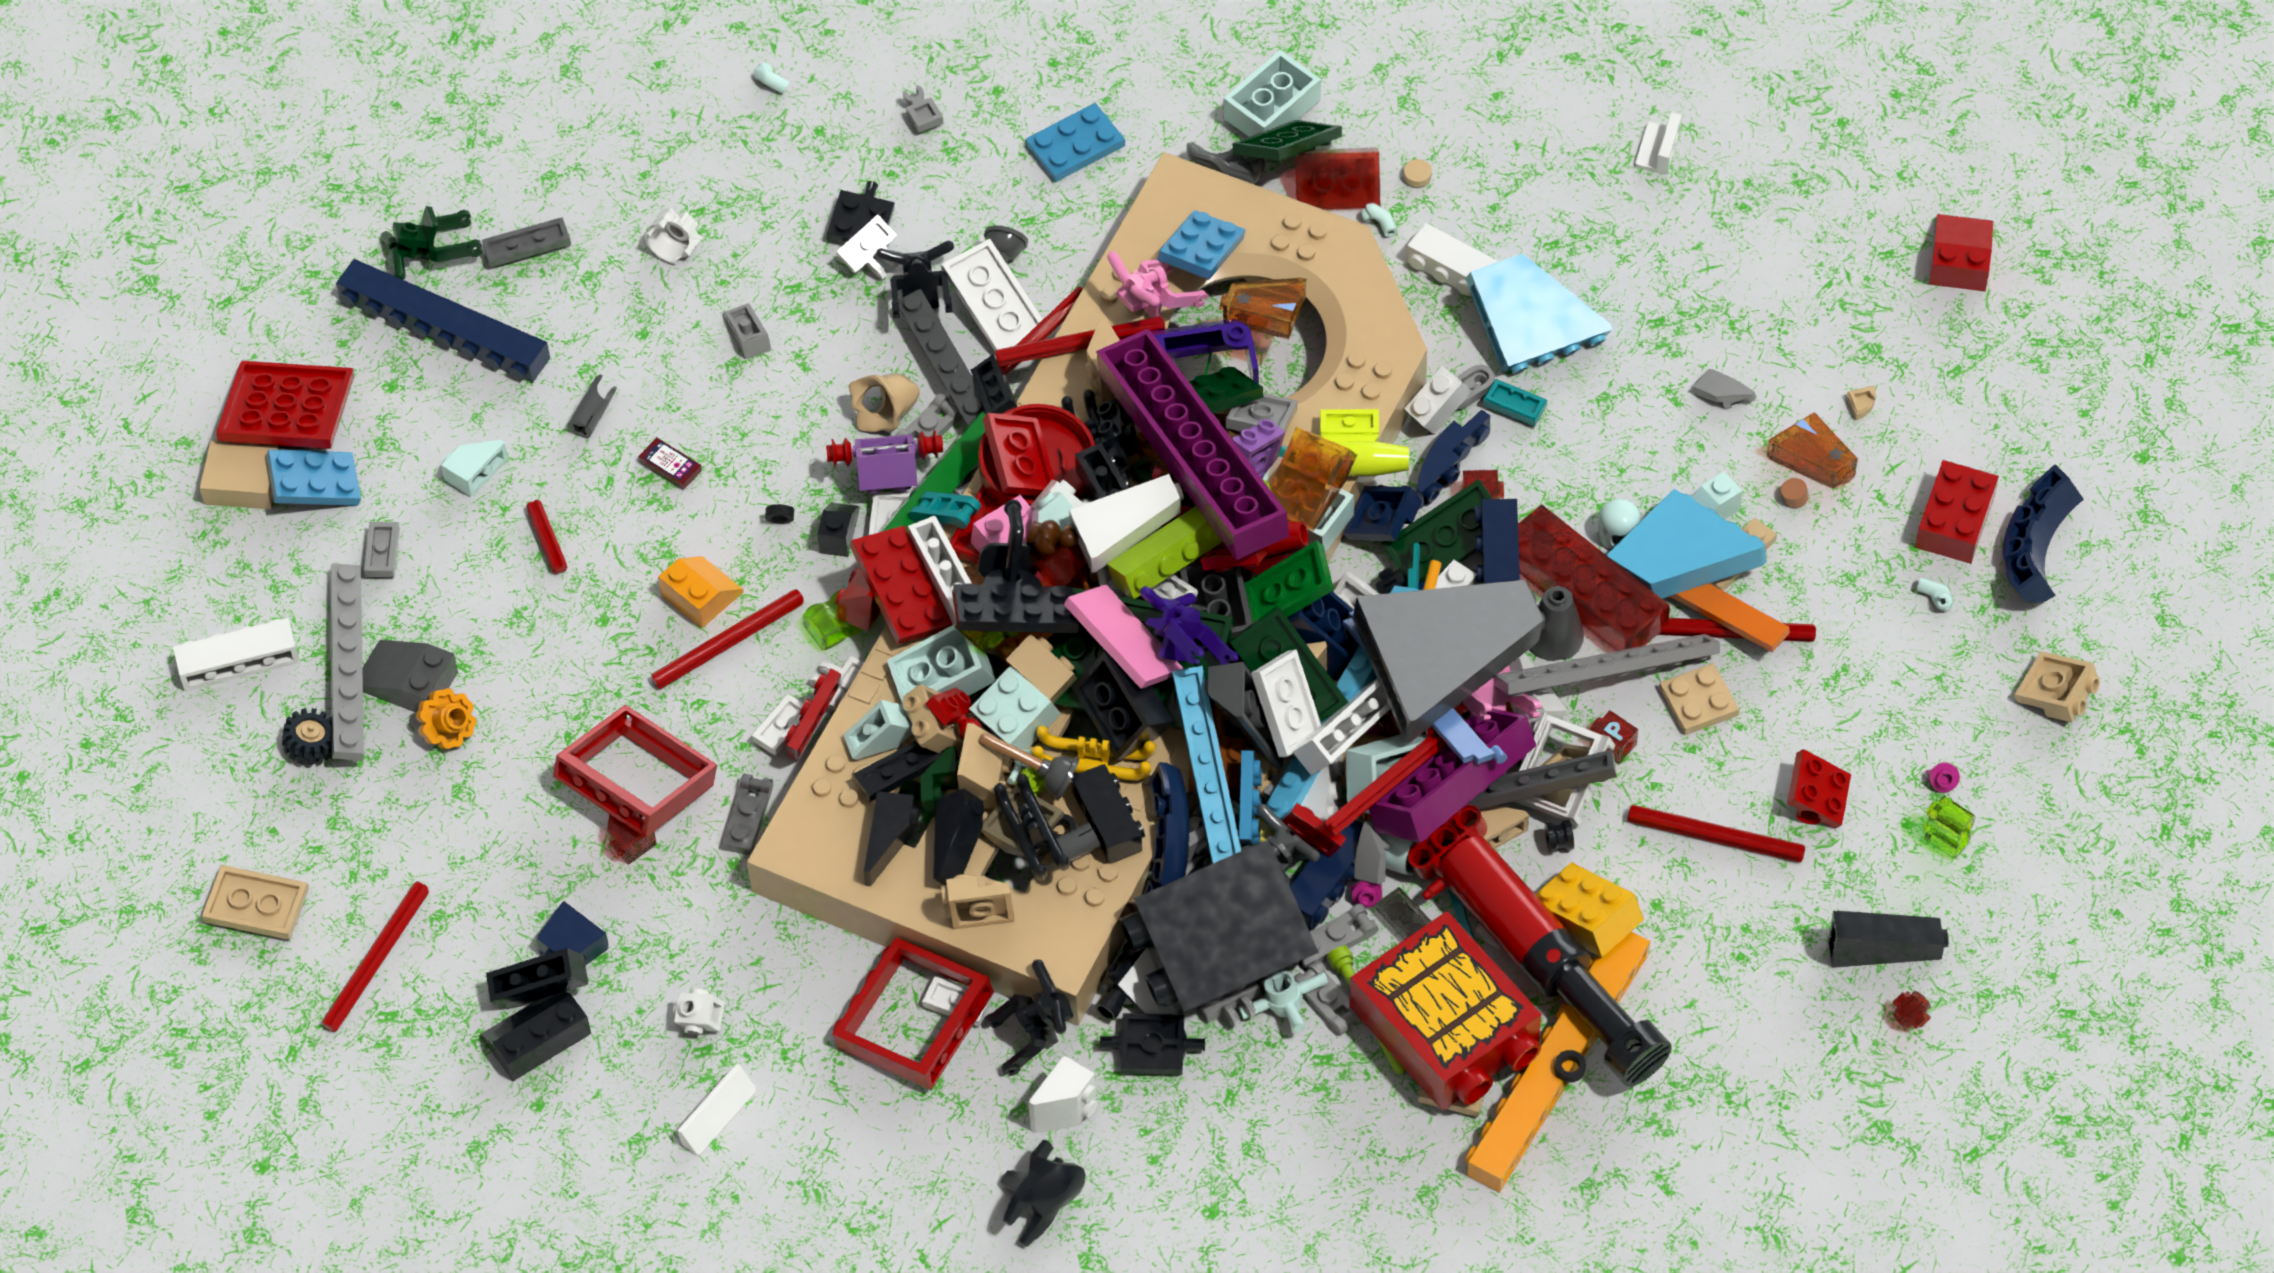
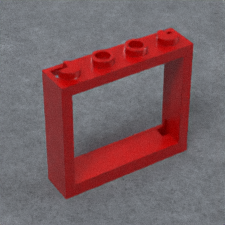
(615, 800)
(949, 1038)

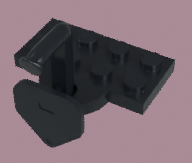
(1011, 593)

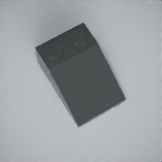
(407, 672)

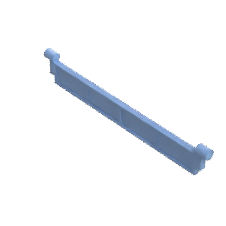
(1451, 726)

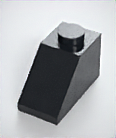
(837, 528)

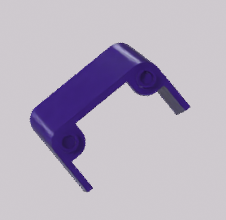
(1208, 338)

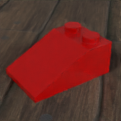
(1961, 252)

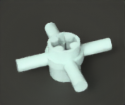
(1285, 996)

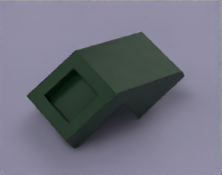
(939, 777)

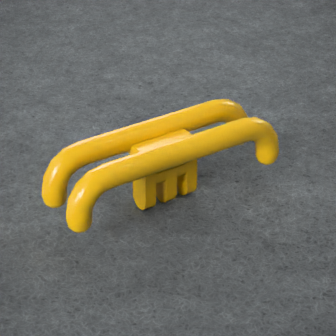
(1095, 754)

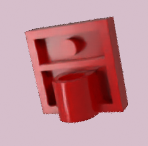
(1818, 790)

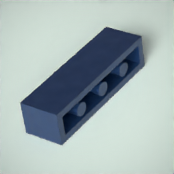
(1498, 540)
(1326, 879)

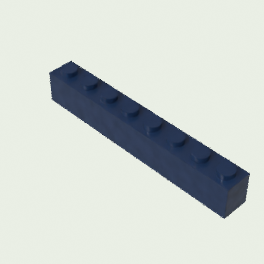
(443, 321)

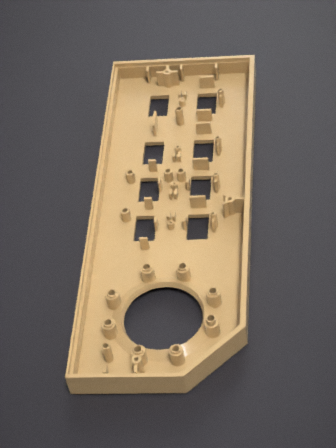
(1071, 919)

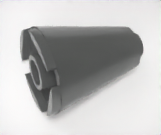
(1563, 627)

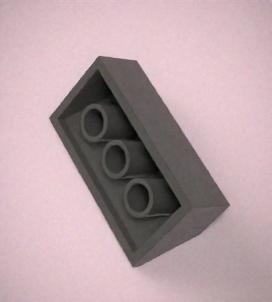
(1237, 698)

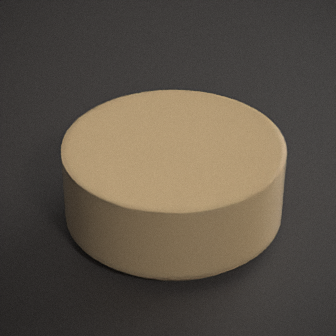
(1417, 173)

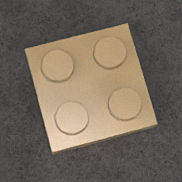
(1699, 699)

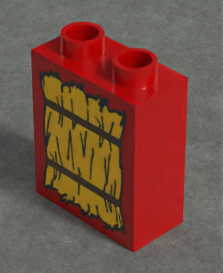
(1446, 1012)

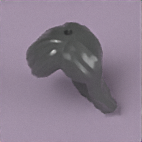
(1227, 163)

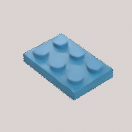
(1075, 142)
(1201, 244)
(313, 477)
(1249, 799)

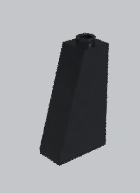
(1884, 939)

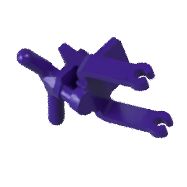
(1179, 628)

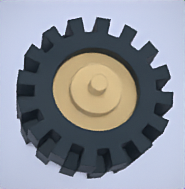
(308, 736)

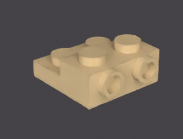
(2058, 686)
(925, 726)
(975, 904)

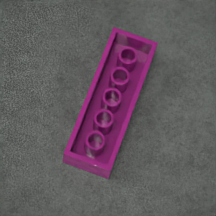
(1448, 784)

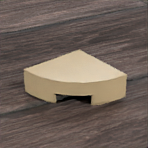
(1861, 401)

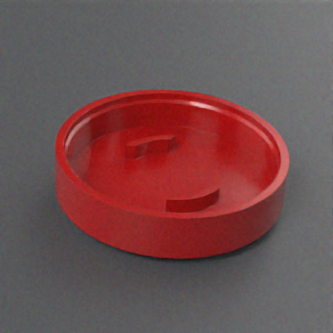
(1063, 438)

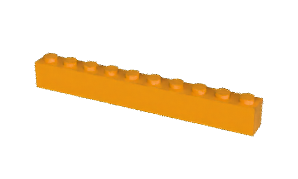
(1539, 1088)

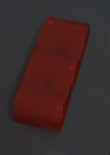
(1061, 566)

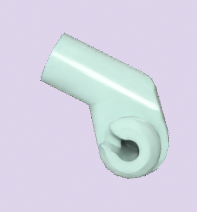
(764, 75)
(1384, 218)
(1939, 593)

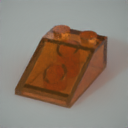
(1311, 476)

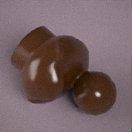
(1045, 535)

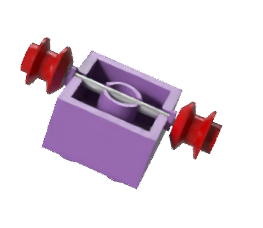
(885, 460)

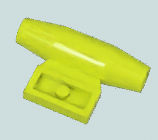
(1359, 432)

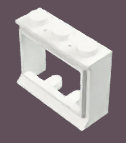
(1579, 794)

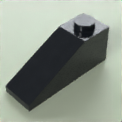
(889, 831)
(956, 833)

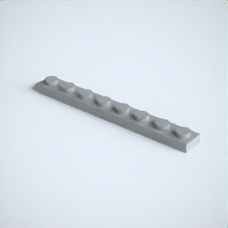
(346, 662)
(1601, 665)

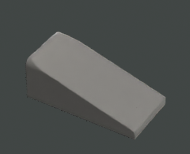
(747, 331)

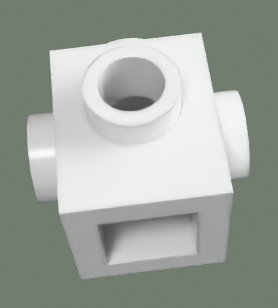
(698, 1012)

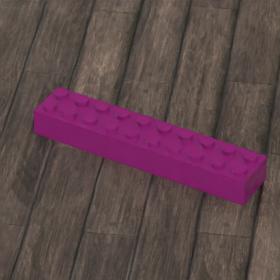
(1193, 444)

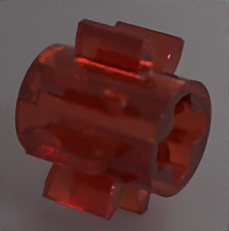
(1911, 1009)

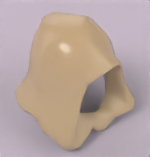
(897, 396)

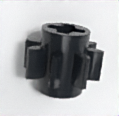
(1389, 578)

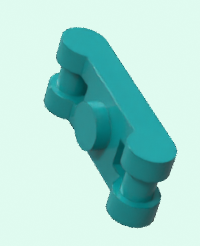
(946, 508)

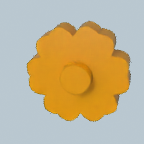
(446, 718)

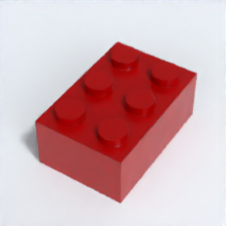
(1956, 511)

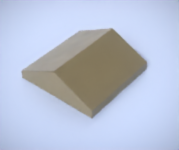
(998, 830)

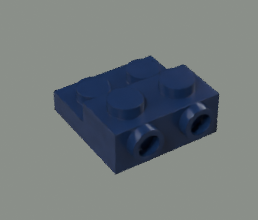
(1382, 513)

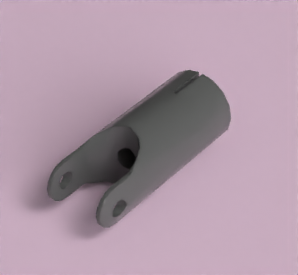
(590, 410)
(1074, 844)

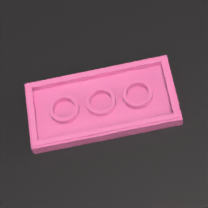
(1121, 635)

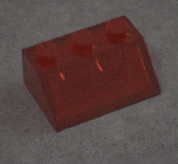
(1338, 178)

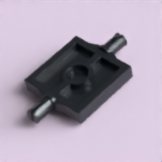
(856, 211)
(1152, 1044)

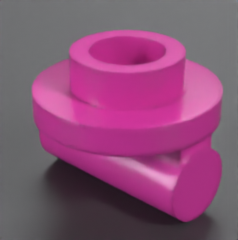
(1943, 777)
(1366, 893)

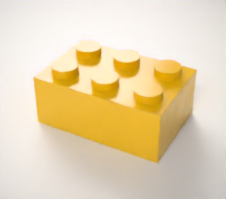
(1591, 908)

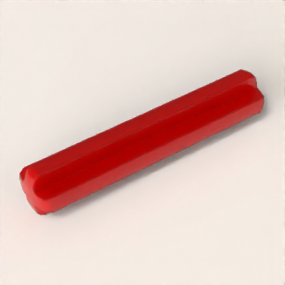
(546, 536)

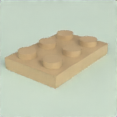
(255, 902)

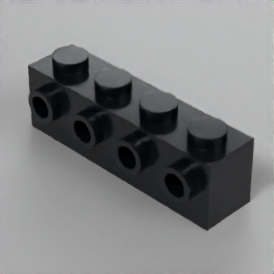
(1100, 473)

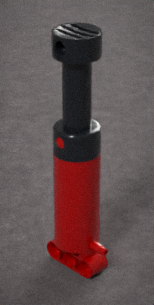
(1534, 940)

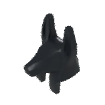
(1041, 1190)

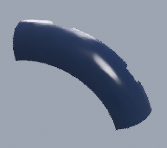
(2031, 531)
(1173, 826)

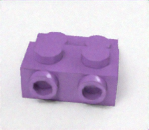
(1261, 444)

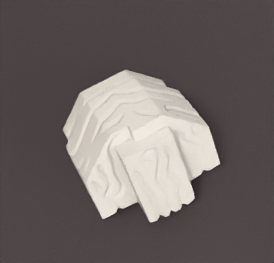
(672, 235)

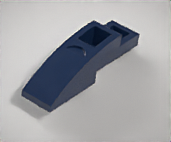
(1444, 457)

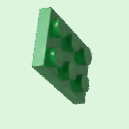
(1290, 583)

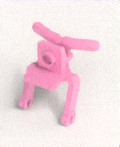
(1149, 287)
(1491, 697)

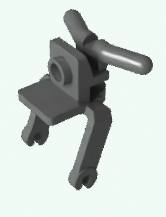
(1286, 847)

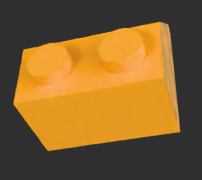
(698, 589)

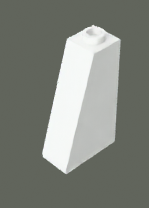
(1124, 519)

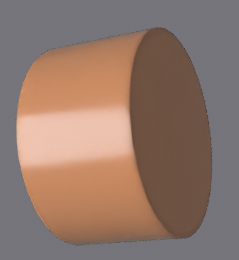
(1794, 493)

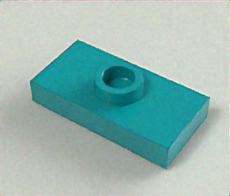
(1515, 402)

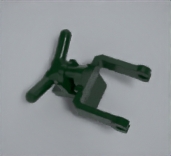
(418, 240)

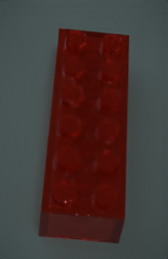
(1604, 593)

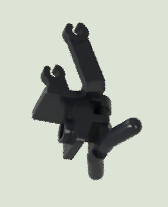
(918, 274)
(1039, 1017)

